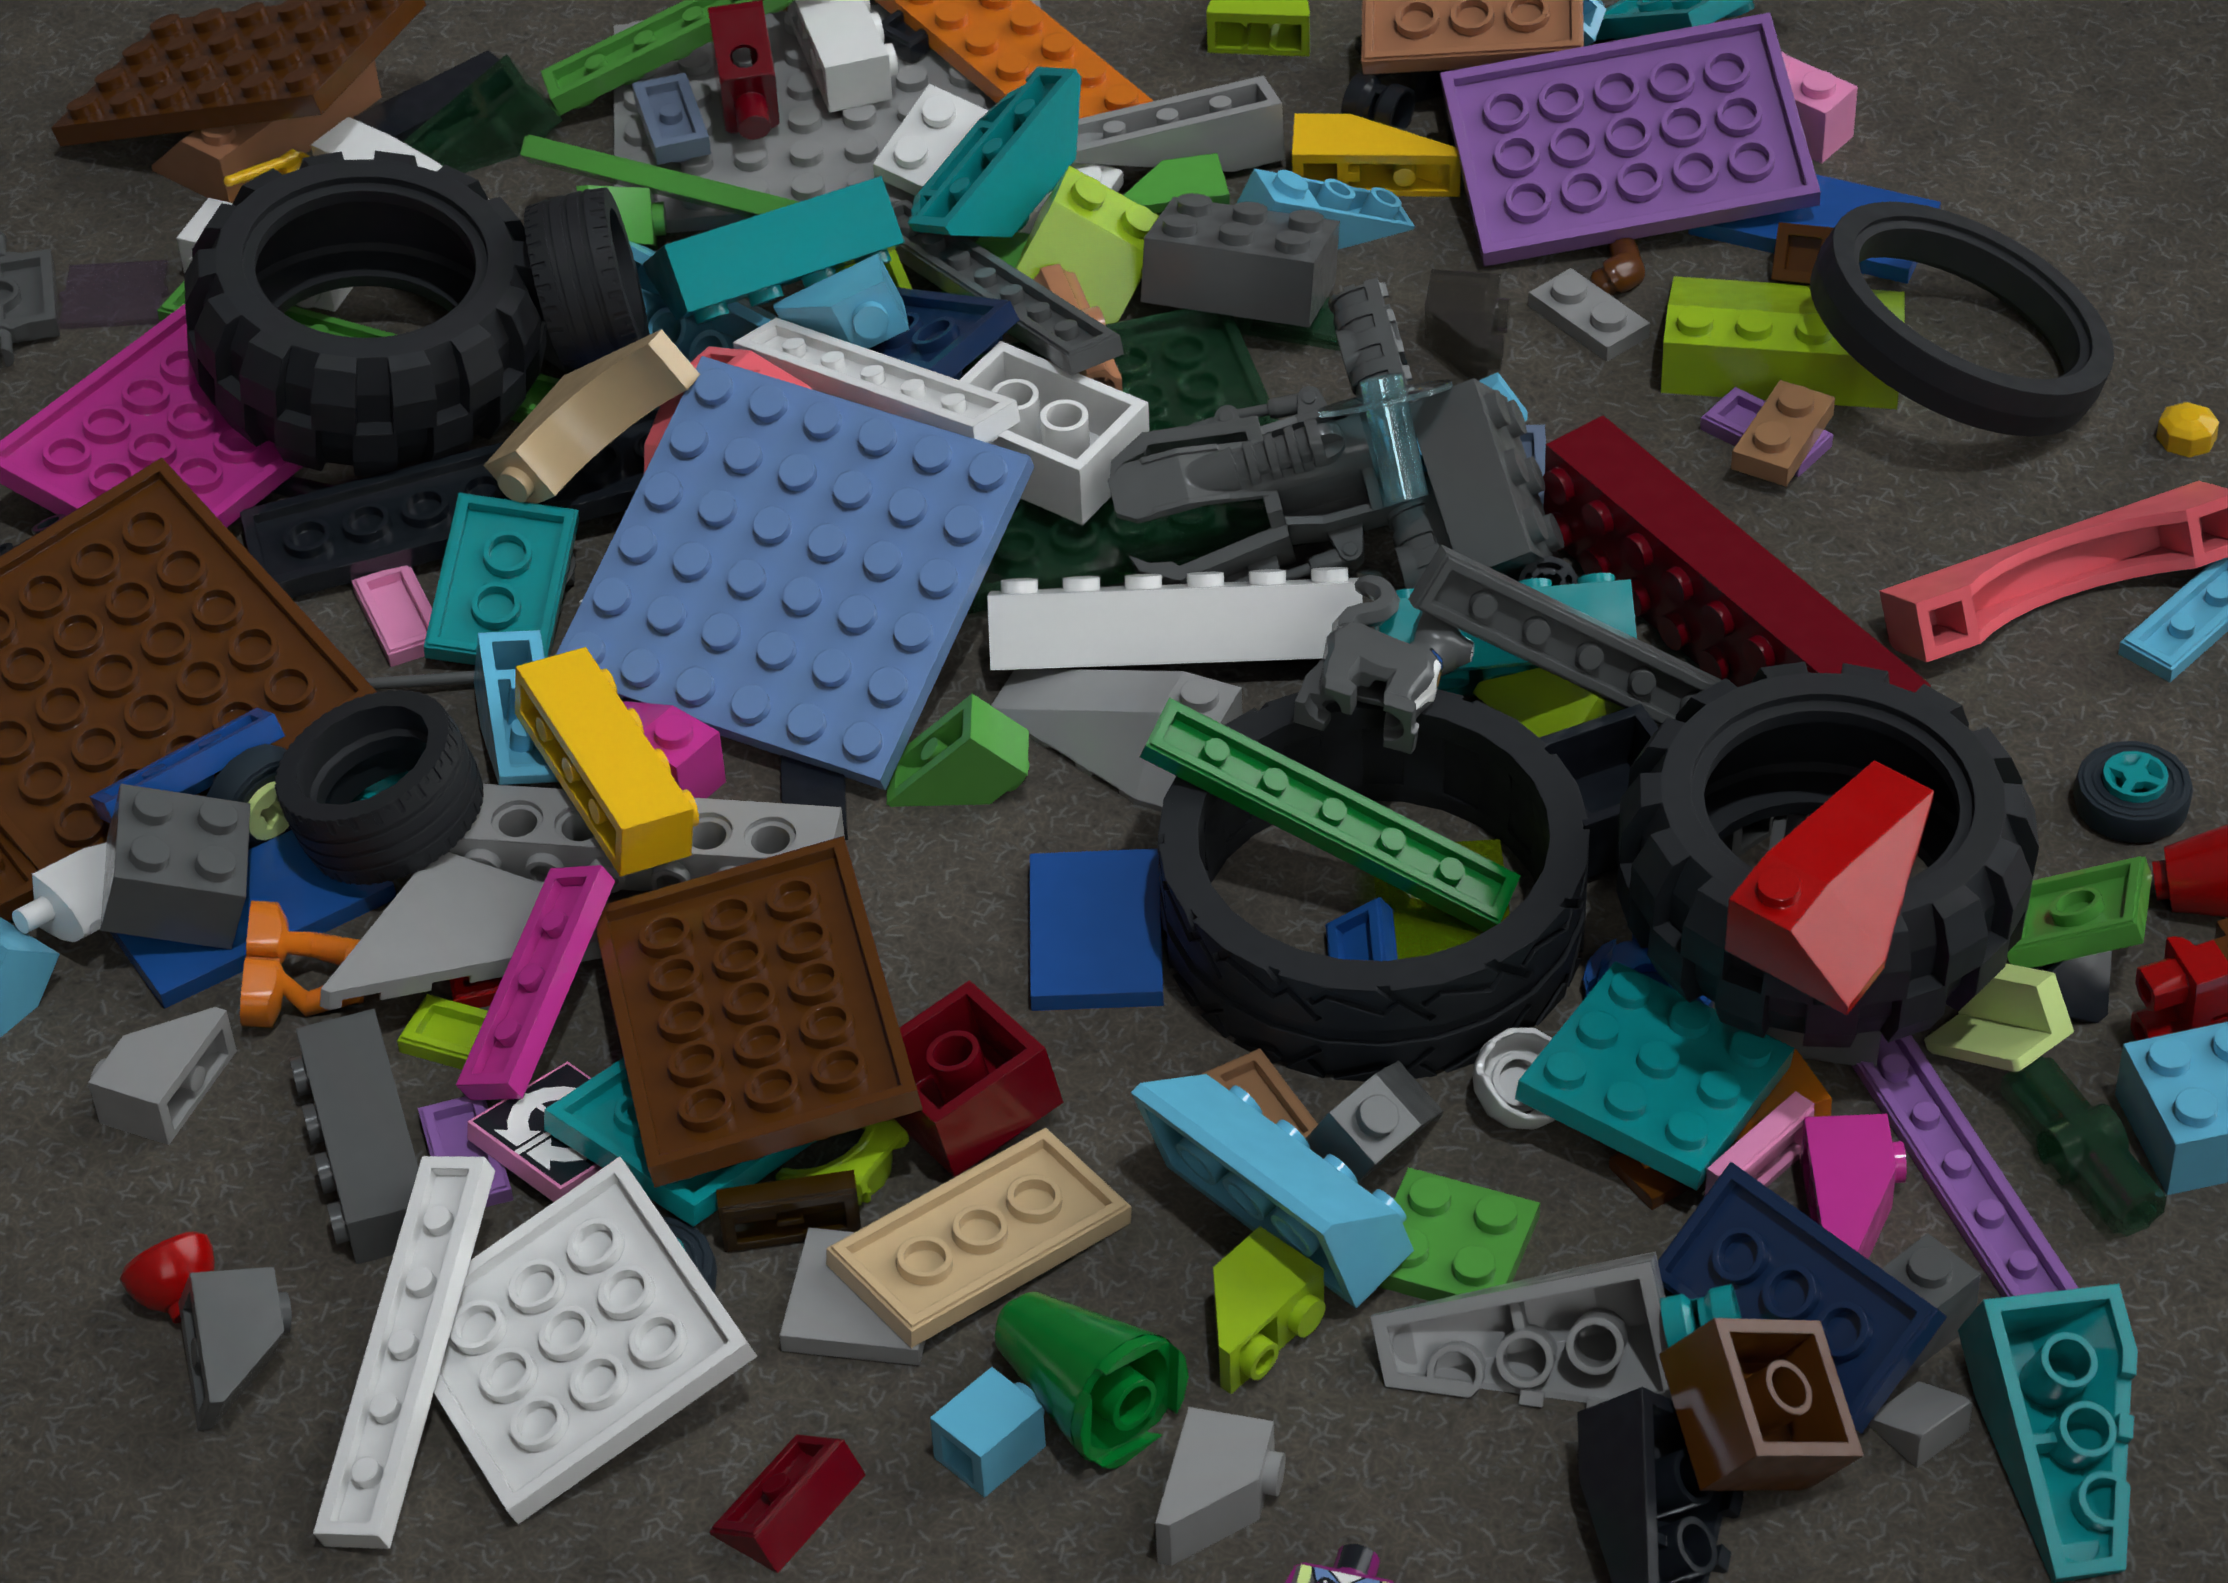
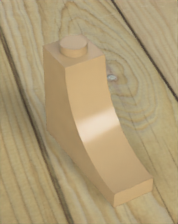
(587, 414)

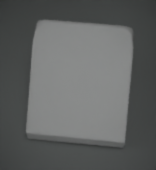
(1922, 1421)

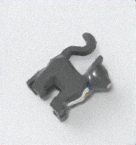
(1380, 668)

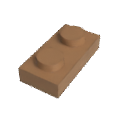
(1783, 433)

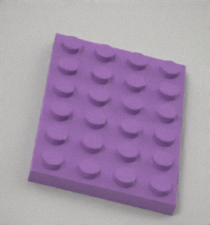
(1629, 139)

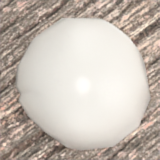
(1497, 1075)

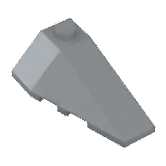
(1548, 1336)

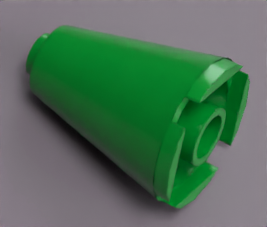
(1092, 1374)

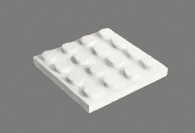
(580, 1340)

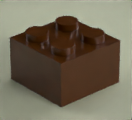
(1760, 1405)

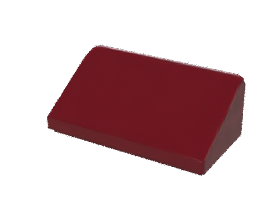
(790, 1500)

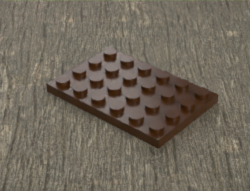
(235, 68)
(753, 1012)

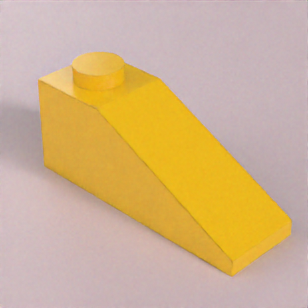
(1372, 156)

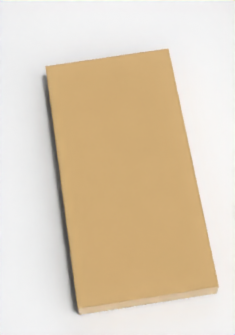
(978, 1237)

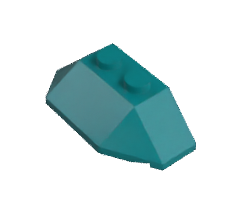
(1005, 161)

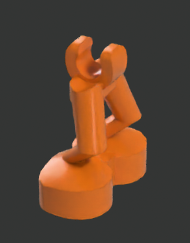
(263, 975)

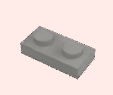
(1589, 314)

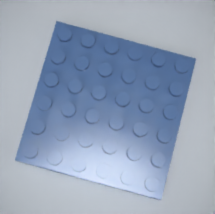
(797, 568)

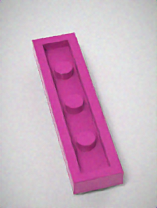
(535, 983)

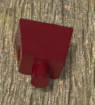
(750, 93)

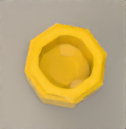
(2187, 429)

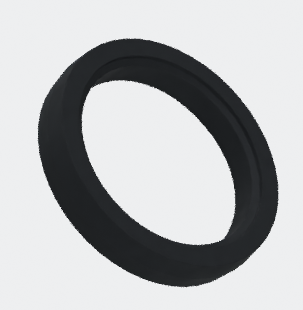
(1931, 373)

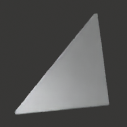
(440, 927)

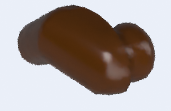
(1622, 270)

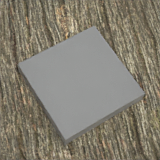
(830, 1318)

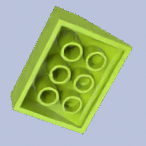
(1760, 334)

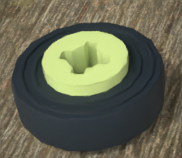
(252, 780)

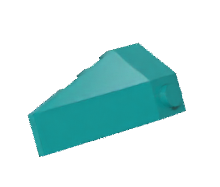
(2057, 1403)

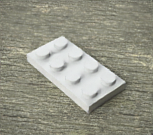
(934, 131)

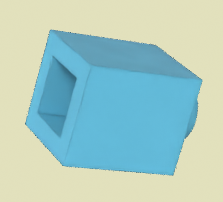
(988, 1431)

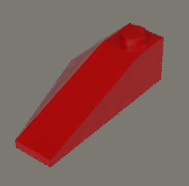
(1833, 889)

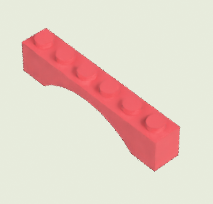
(1978, 596)

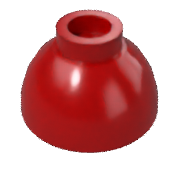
(161, 1271)

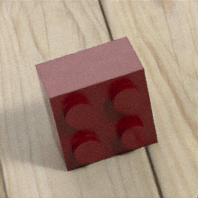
(974, 1077)

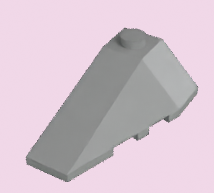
(1108, 716)

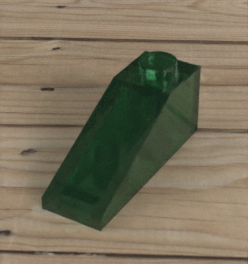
(487, 120)

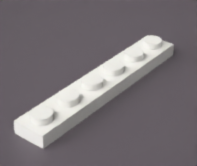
(882, 381)
(404, 1353)

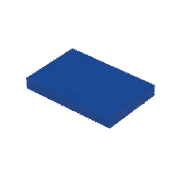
(1095, 930)

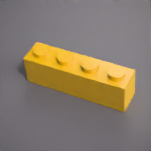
(605, 761)

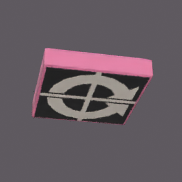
(517, 1138)

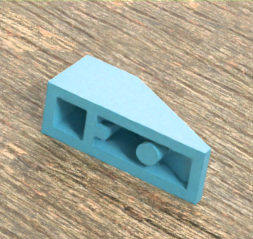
(507, 742)

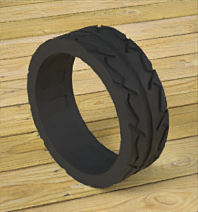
(1415, 1010)

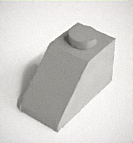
(162, 1074)
(1216, 1481)

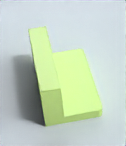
(2007, 1021)

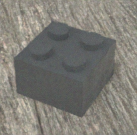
(175, 867)

